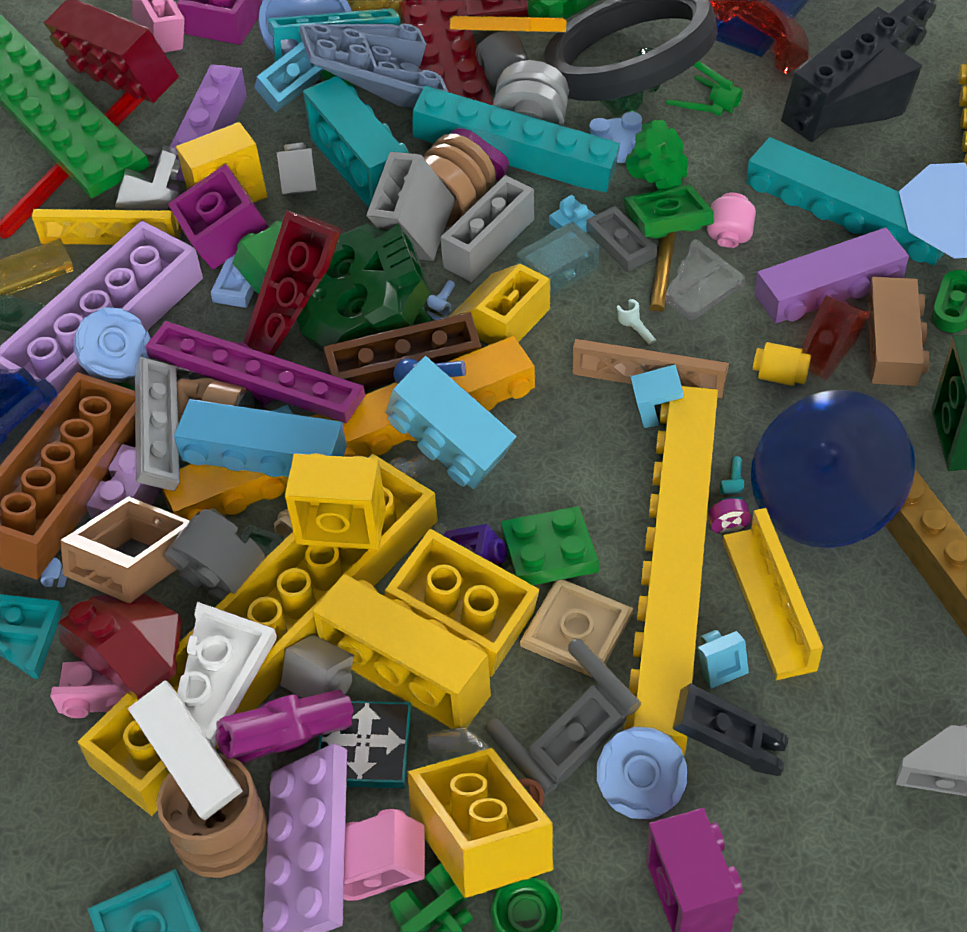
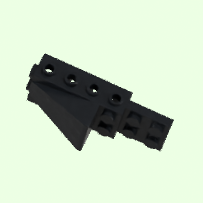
(860, 73)

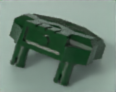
(368, 288)

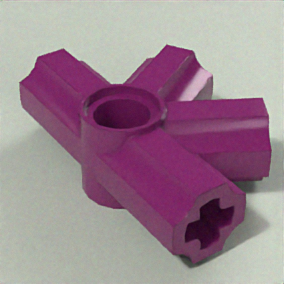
(282, 725)

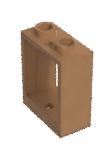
(91, 553)

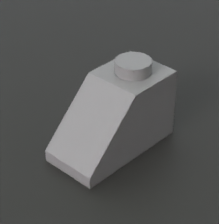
(938, 763)

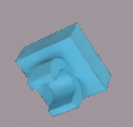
(570, 211)
(722, 657)

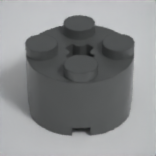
(213, 555)

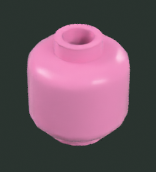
(732, 220)

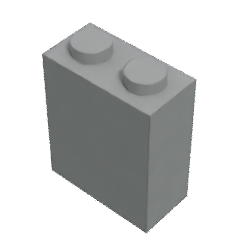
(414, 199)

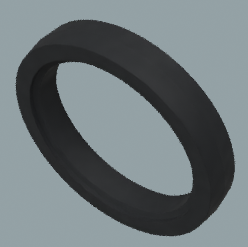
(639, 72)

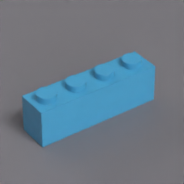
(253, 437)

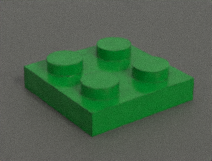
(668, 211)
(550, 546)

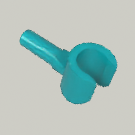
(736, 483)

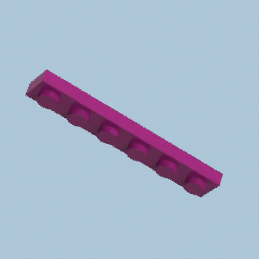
(256, 371)

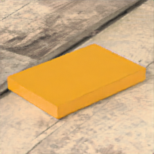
(508, 23)

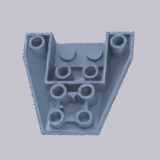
(373, 57)

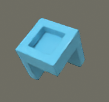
(654, 389)

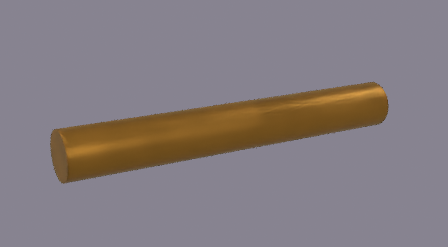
(662, 272)

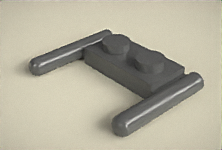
(577, 731)

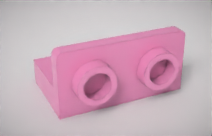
(84, 691)

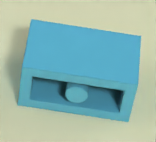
(287, 78)

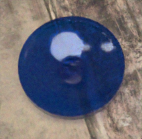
(833, 468)

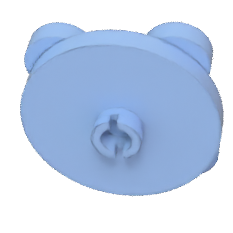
(619, 130)

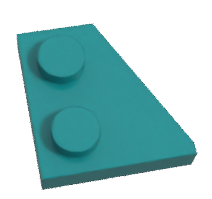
(27, 631)

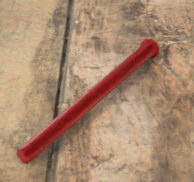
(56, 175)

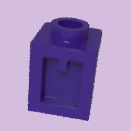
(481, 541)

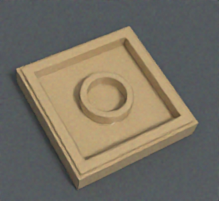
(573, 614)

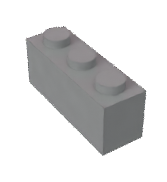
(487, 228)

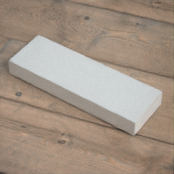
(185, 750)

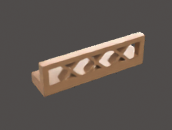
(621, 362)

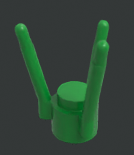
(723, 93)

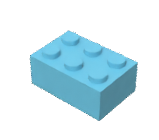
(448, 424)

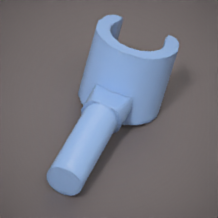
(439, 302)
(53, 572)

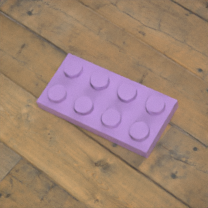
(306, 844)

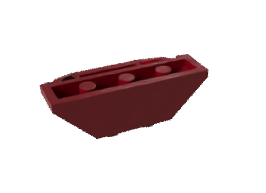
(124, 641)

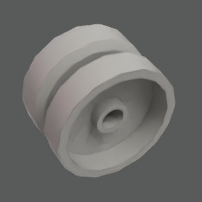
(533, 90)

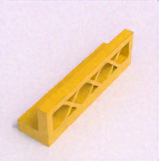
(98, 226)
(774, 598)

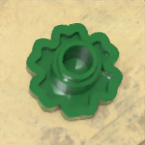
(658, 156)

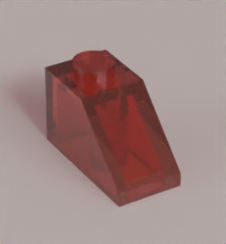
(832, 334)

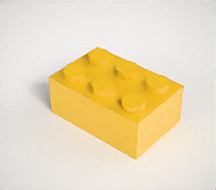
(465, 595)
(481, 822)

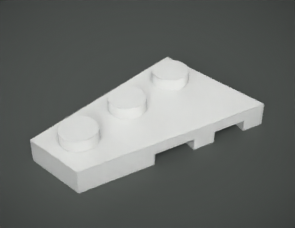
(221, 664)

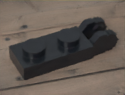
(729, 730)

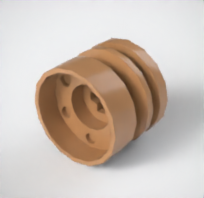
(463, 170)
(237, 829)

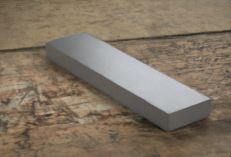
(156, 424)

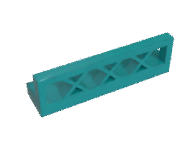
(288, 27)

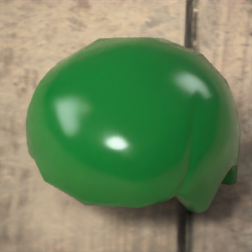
(526, 901)

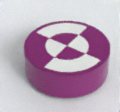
(729, 516)

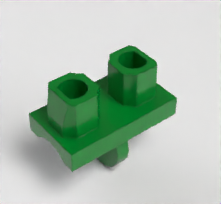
(412, 915)

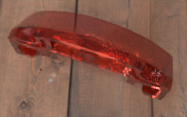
(790, 38)

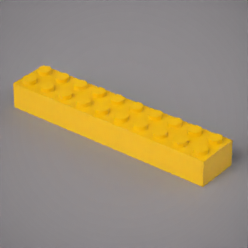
(275, 595)

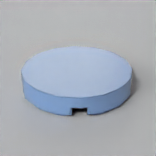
(110, 344)
(642, 772)

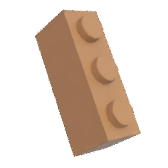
(896, 331)

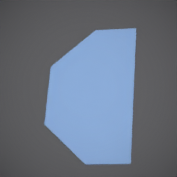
(937, 207)

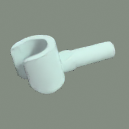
(632, 319)

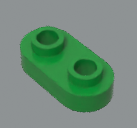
(951, 303)

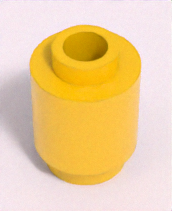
(782, 364)

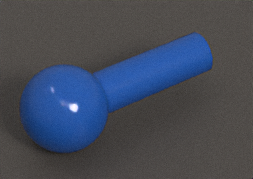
(452, 369)

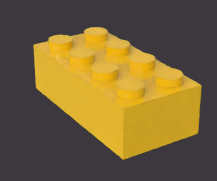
(405, 652)

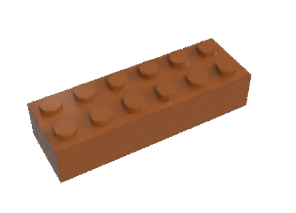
(59, 468)

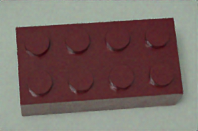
(111, 49)

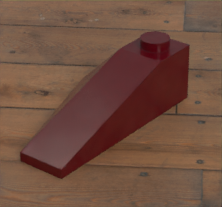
(293, 273)

